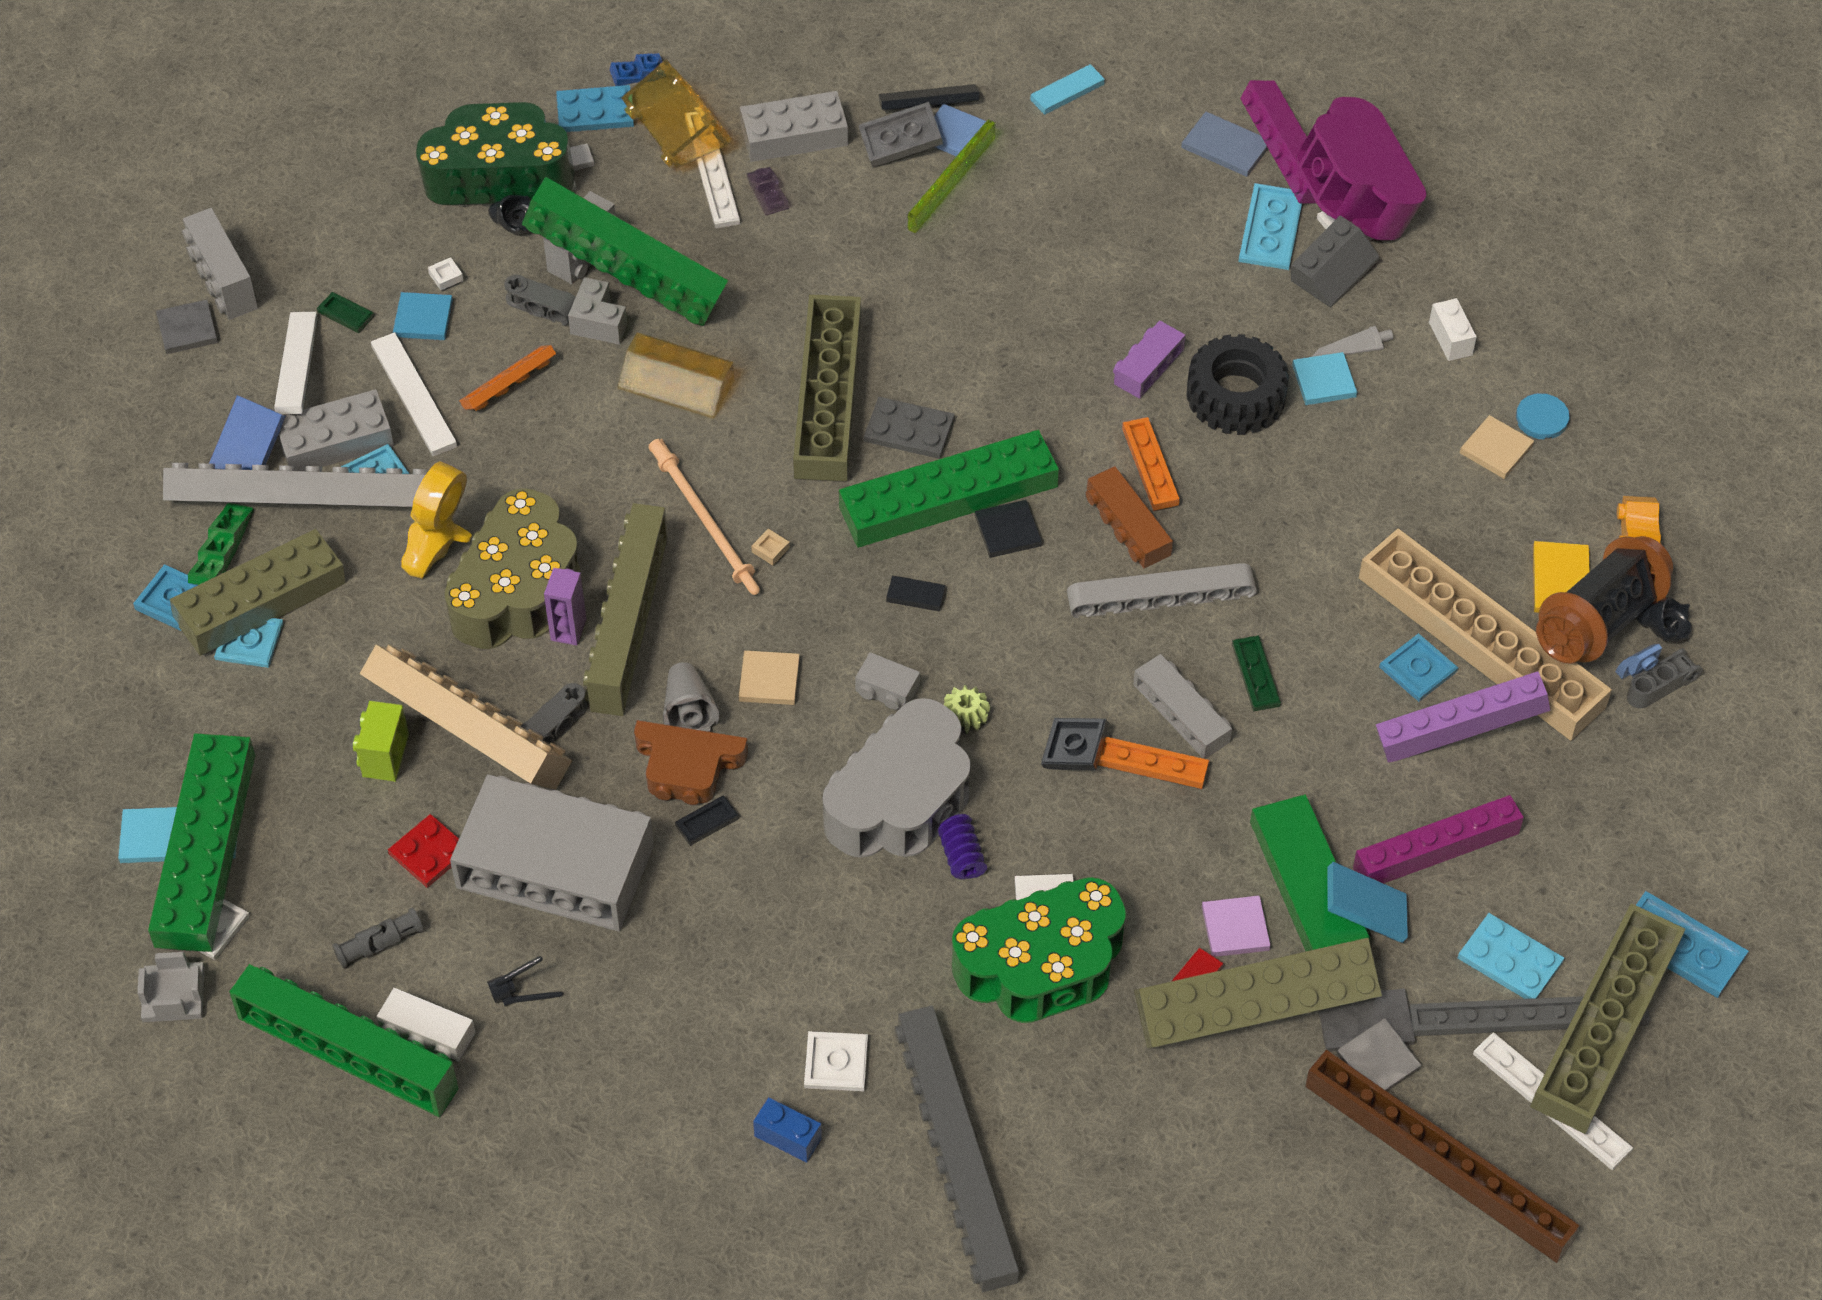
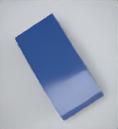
(632, 72)

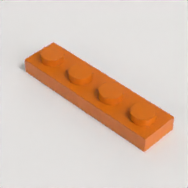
(516, 373)
(1150, 464)
(1153, 762)

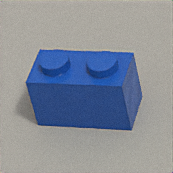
(787, 1130)

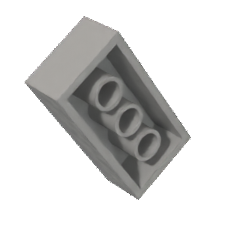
(794, 126)
(219, 264)
(335, 431)

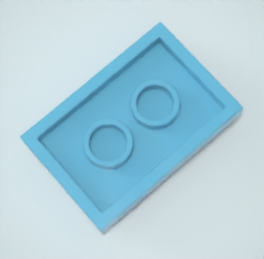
(1510, 957)

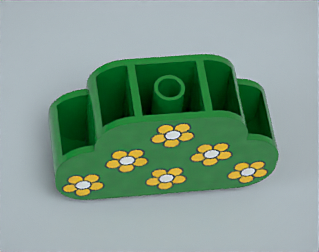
(1041, 950)

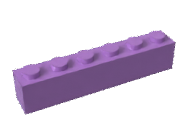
(1463, 717)

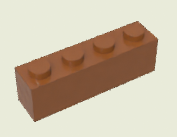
(1128, 517)

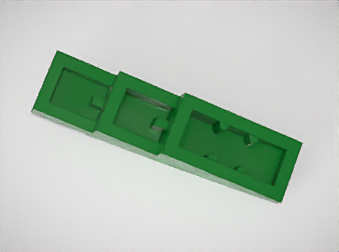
(222, 543)

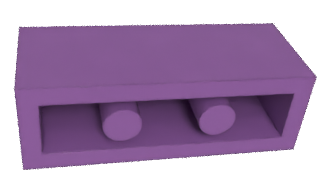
(1149, 359)
(565, 606)

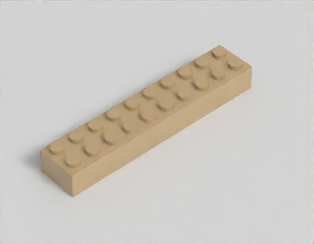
(1480, 629)

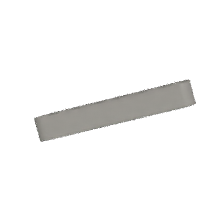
(1161, 589)

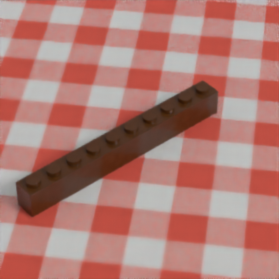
(1442, 1156)

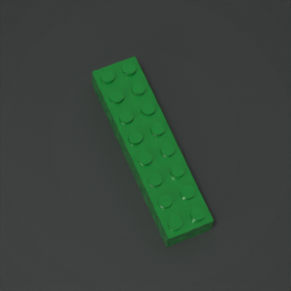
(623, 252)
(948, 488)
(202, 843)
(345, 1039)

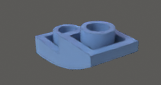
(1641, 661)

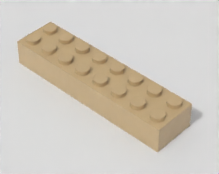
(466, 716)

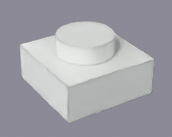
(445, 273)

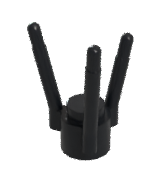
(503, 986)

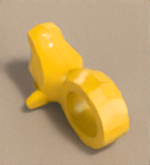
(433, 514)

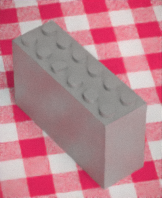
(553, 852)

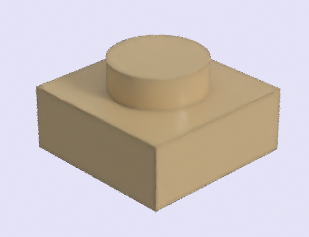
(770, 547)

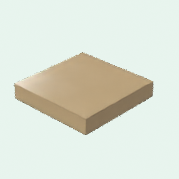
(1496, 446)
(769, 677)

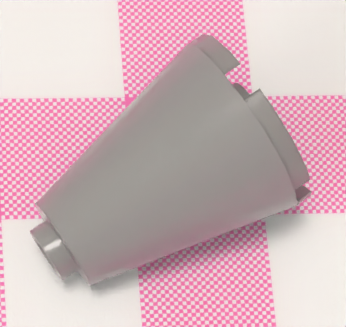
(688, 700)

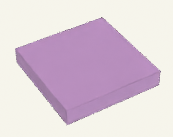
(1235, 926)

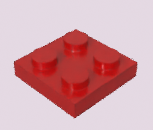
(425, 850)

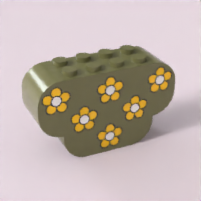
(507, 570)

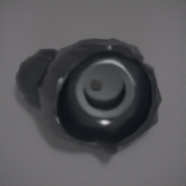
(506, 210)
(1664, 613)

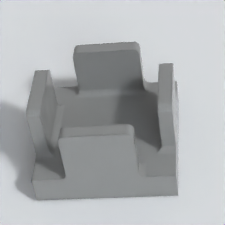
(171, 988)

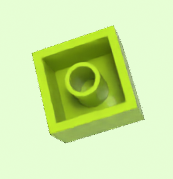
(381, 740)

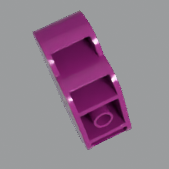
(1360, 170)

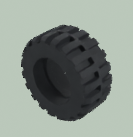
(1237, 409)

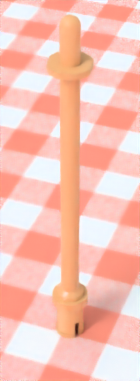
(668, 463)

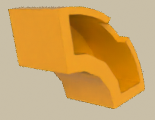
(1639, 517)

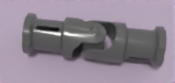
(382, 935)

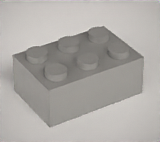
(564, 263)

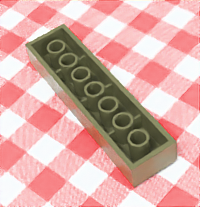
(827, 388)
(626, 610)
(1257, 993)
(1607, 1018)

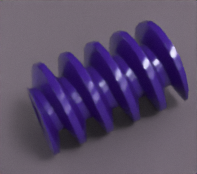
(962, 847)

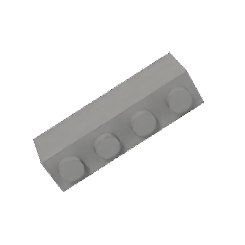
(1182, 706)

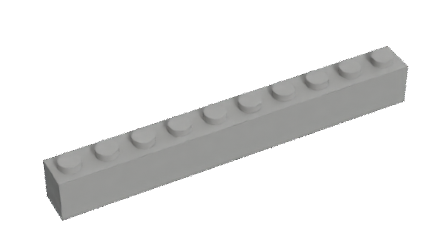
(291, 486)

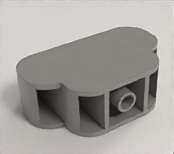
(899, 784)

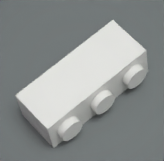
(427, 1024)

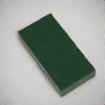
(345, 312)

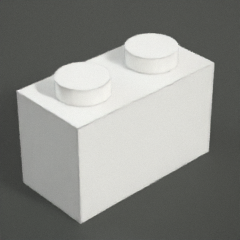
(1452, 329)

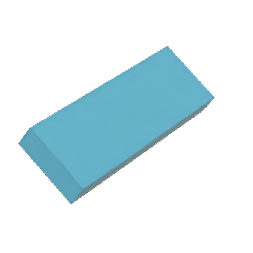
(1067, 89)

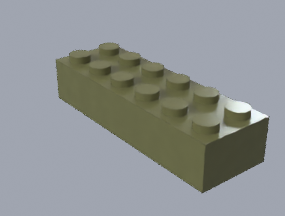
(257, 591)

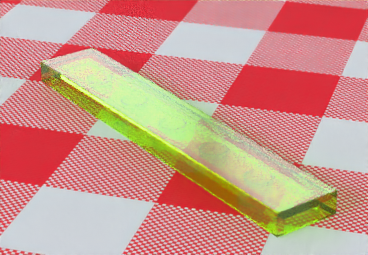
(951, 176)

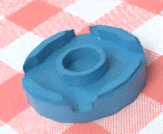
(1542, 416)

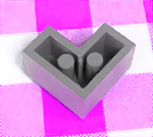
(594, 315)

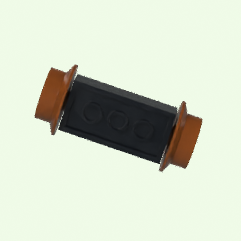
(1592, 612)

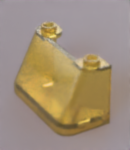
(675, 116)

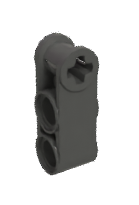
(538, 299)
(1662, 679)
(559, 713)

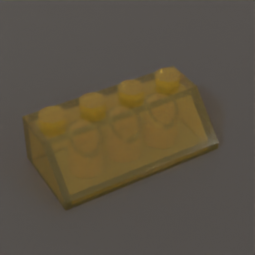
(676, 375)

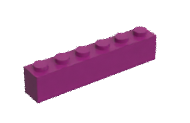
(1278, 130)
(1440, 841)

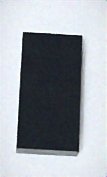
(915, 593)
(706, 820)

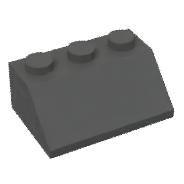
(1334, 262)

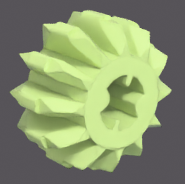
(968, 706)

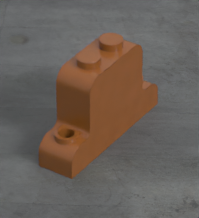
(686, 760)

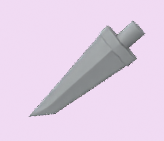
(1360, 342)

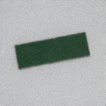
(1256, 673)

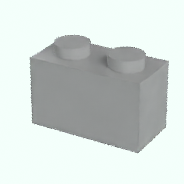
(886, 681)

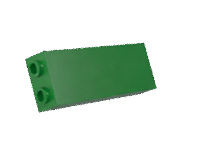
(1299, 865)

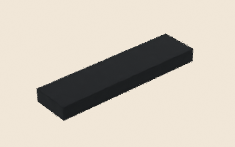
(934, 96)

